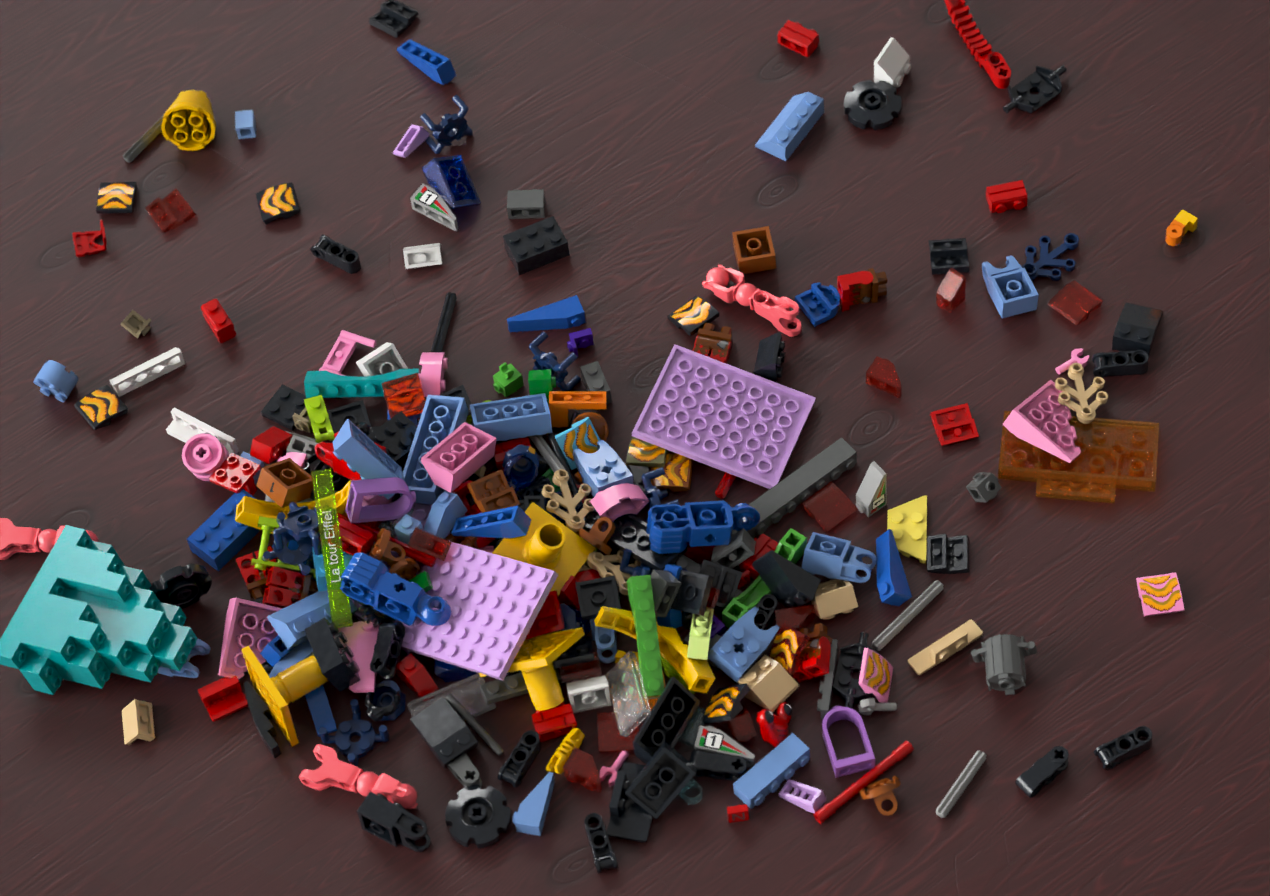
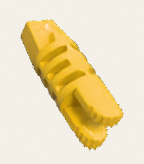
(561, 755)

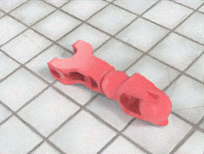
(765, 304)
(28, 539)
(354, 779)

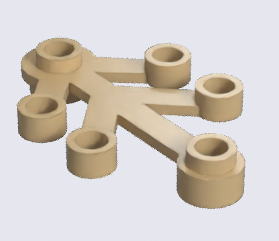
(1084, 413)
(573, 520)
(600, 562)

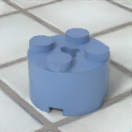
(55, 380)

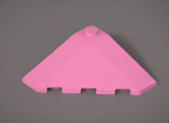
(1045, 423)
(245, 626)
(361, 641)

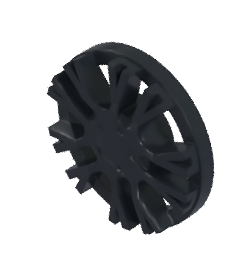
(534, 488)

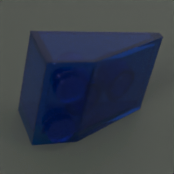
(451, 181)

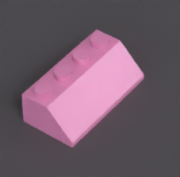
(458, 456)

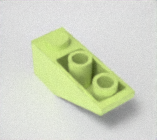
(700, 635)

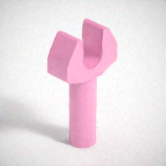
(1074, 354)
(613, 769)

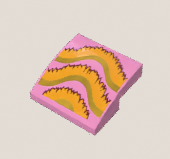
(1160, 594)
(875, 675)

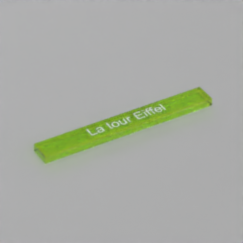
(331, 546)

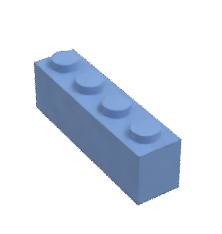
(772, 771)

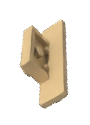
(945, 647)

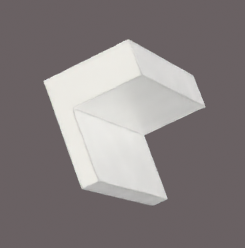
(422, 255)

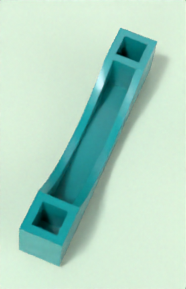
(335, 385)

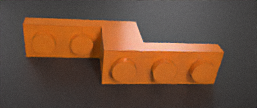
(563, 400)

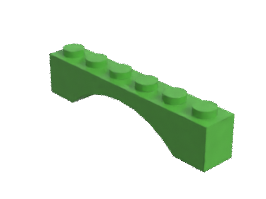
(790, 547)
(643, 612)

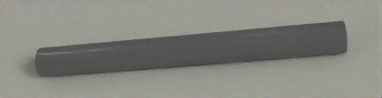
(474, 724)

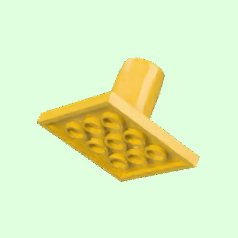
(548, 546)
(536, 661)
(284, 688)

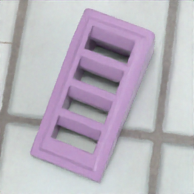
(411, 140)
(814, 801)

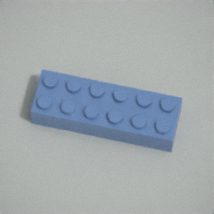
(438, 420)

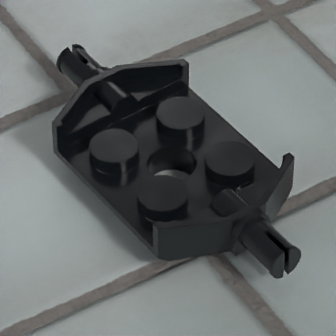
(1043, 81)
(849, 663)

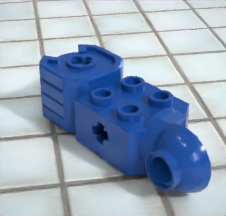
(698, 523)
(372, 584)

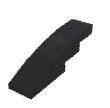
(261, 716)

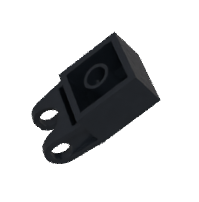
(392, 822)

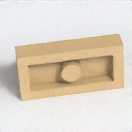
(138, 721)

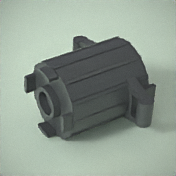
(1004, 661)

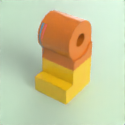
(1179, 226)

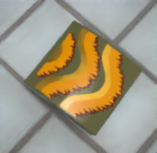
(645, 454)

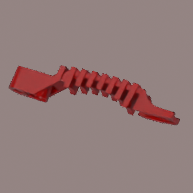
(999, 72)

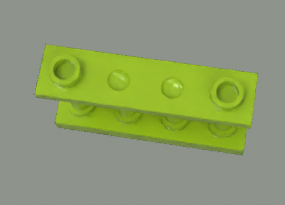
(267, 526)

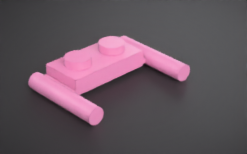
(343, 350)

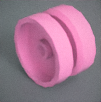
(204, 455)

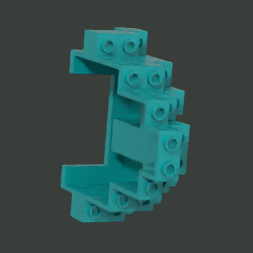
(92, 620)

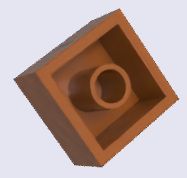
(754, 250)
(285, 482)

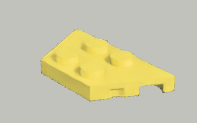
(910, 527)

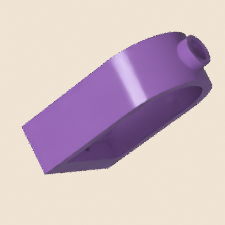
(395, 510)
(851, 764)

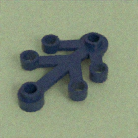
(1049, 259)

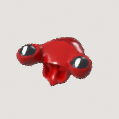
(775, 726)

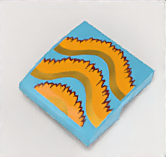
(580, 436)

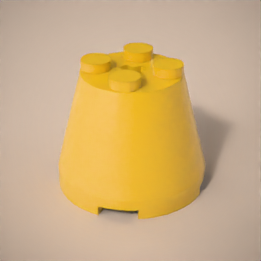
(189, 121)

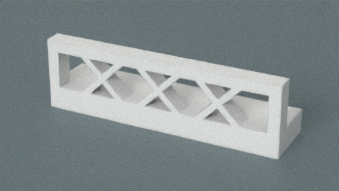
(147, 371)
(185, 427)

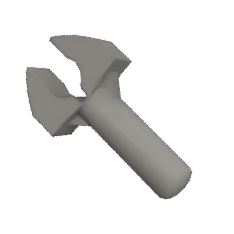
(869, 705)

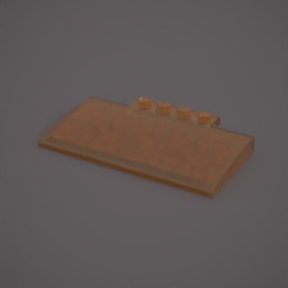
(1111, 458)

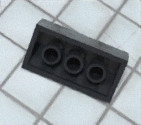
(666, 720)

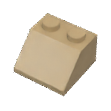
(833, 598)
(768, 683)

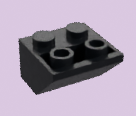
(770, 357)

